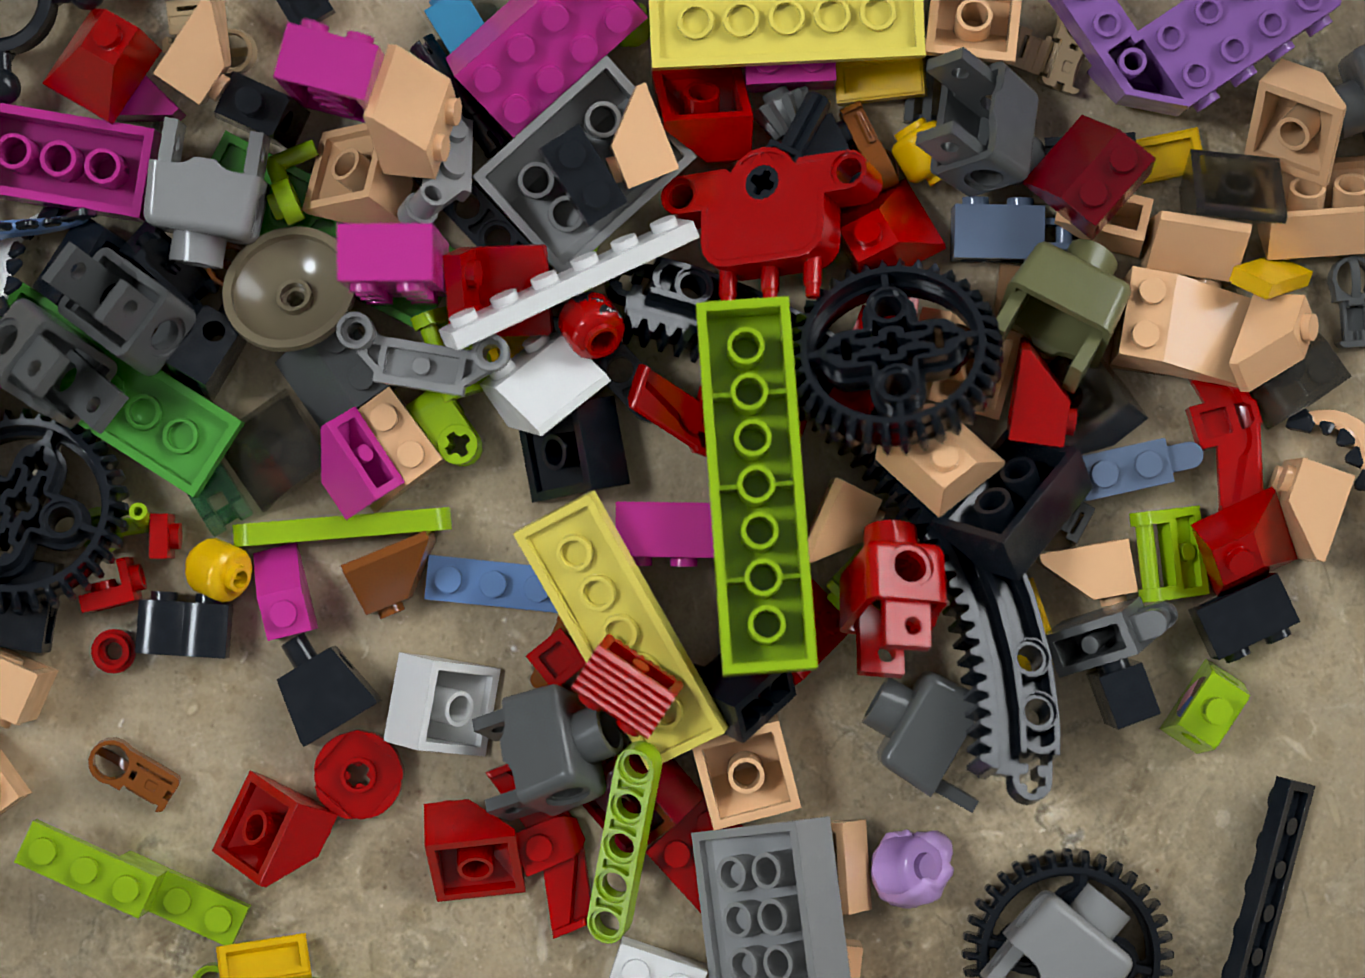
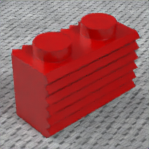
(626, 687)

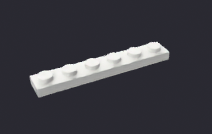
(553, 288)

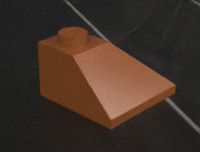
(389, 574)

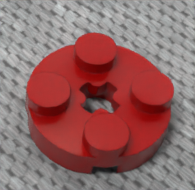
(384, 772)

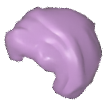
(912, 867)

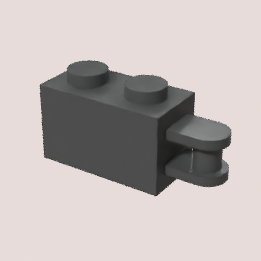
(1107, 634)

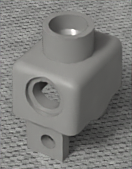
(205, 201)
(1065, 938)

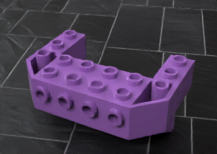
(1188, 49)

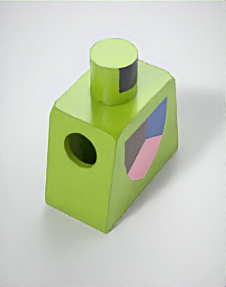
(1206, 709)

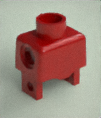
(911, 591)

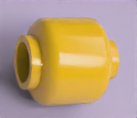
(911, 158)
(218, 569)

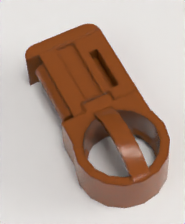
(869, 145)
(141, 776)

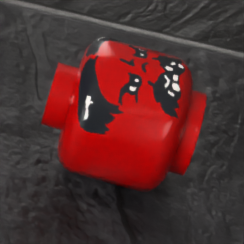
(591, 325)

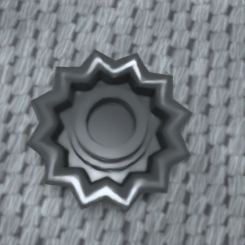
(779, 110)

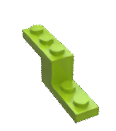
(132, 883)

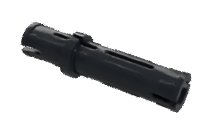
(483, 124)

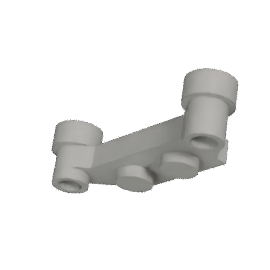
(451, 183)
(418, 363)

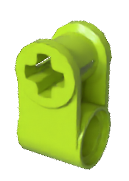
(442, 424)

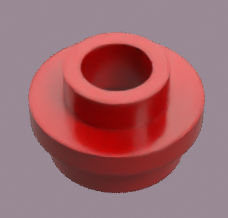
(100, 651)

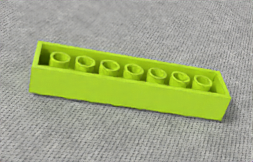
(756, 487)

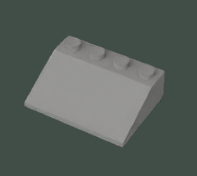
(529, 192)
(771, 901)

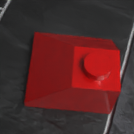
(103, 64)
(706, 111)
(889, 229)
(1038, 403)
(1244, 541)
(272, 830)
(470, 852)

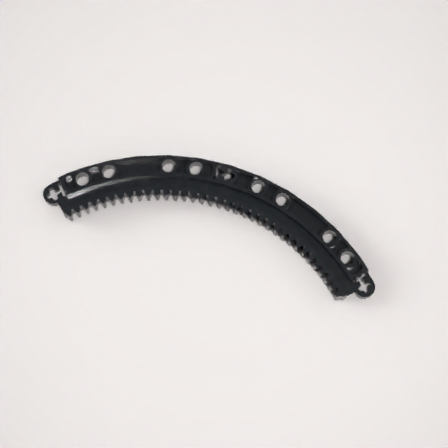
(991, 611)

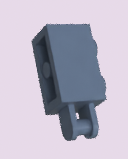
(1000, 231)
(1139, 466)

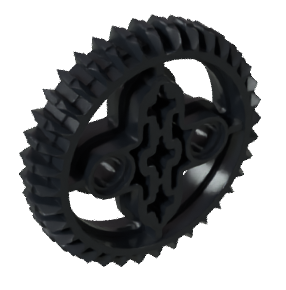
(896, 356)
(39, 524)
(1081, 872)

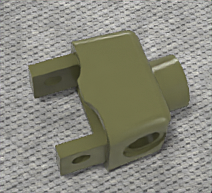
(1066, 303)

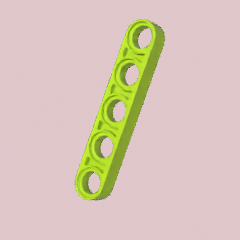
(339, 528)
(634, 826)

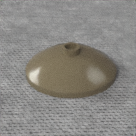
(273, 275)

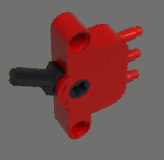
(775, 207)

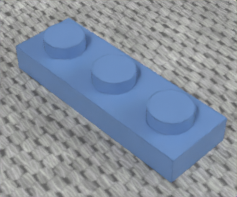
(485, 584)

